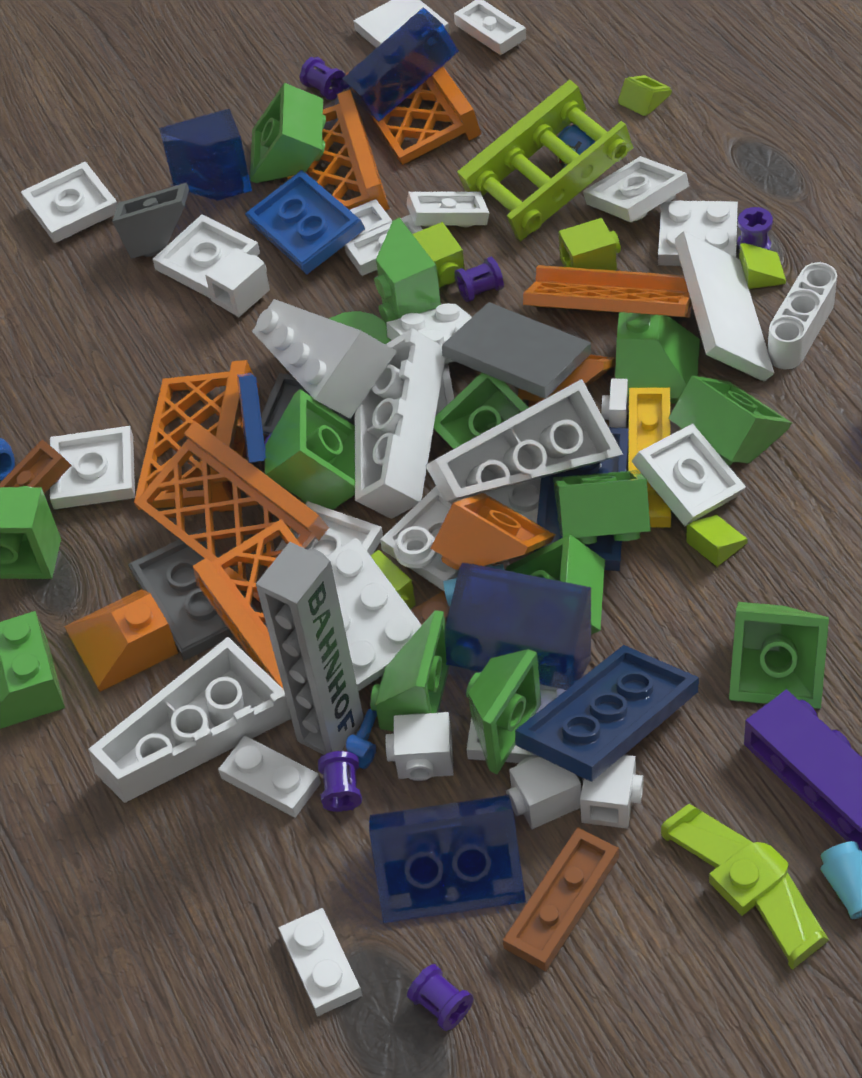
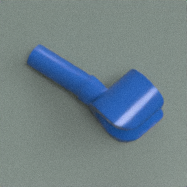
(358, 743)

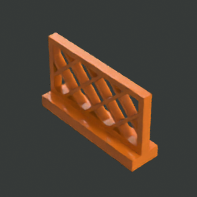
(454, 109)
(359, 160)
(609, 291)
(228, 430)
(244, 477)
(232, 606)

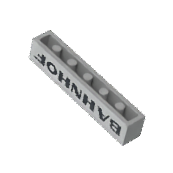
(311, 647)

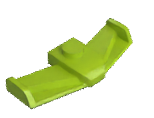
(750, 877)

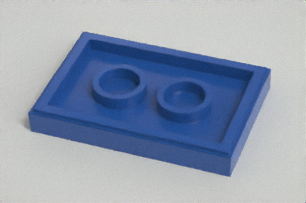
(305, 221)
(251, 417)

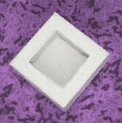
(371, 215)
(616, 404)

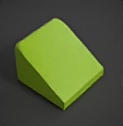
(643, 94)
(761, 266)
(714, 539)

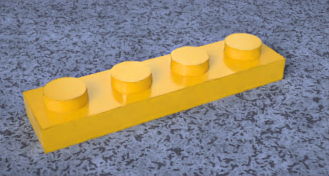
(647, 425)

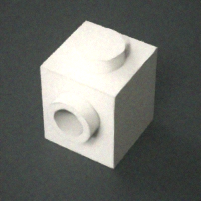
(237, 281)
(421, 746)
(543, 791)
(611, 795)

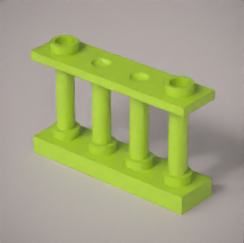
(525, 139)

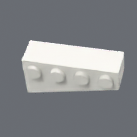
(323, 355)
(397, 426)
(537, 443)
(190, 722)

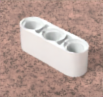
(802, 315)

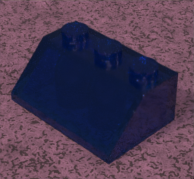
(400, 64)
(513, 612)
(446, 858)

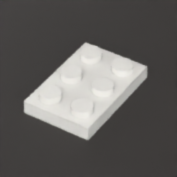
(372, 612)

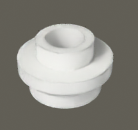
(414, 538)

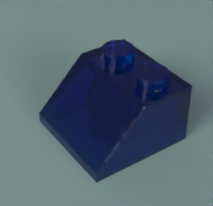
(207, 155)

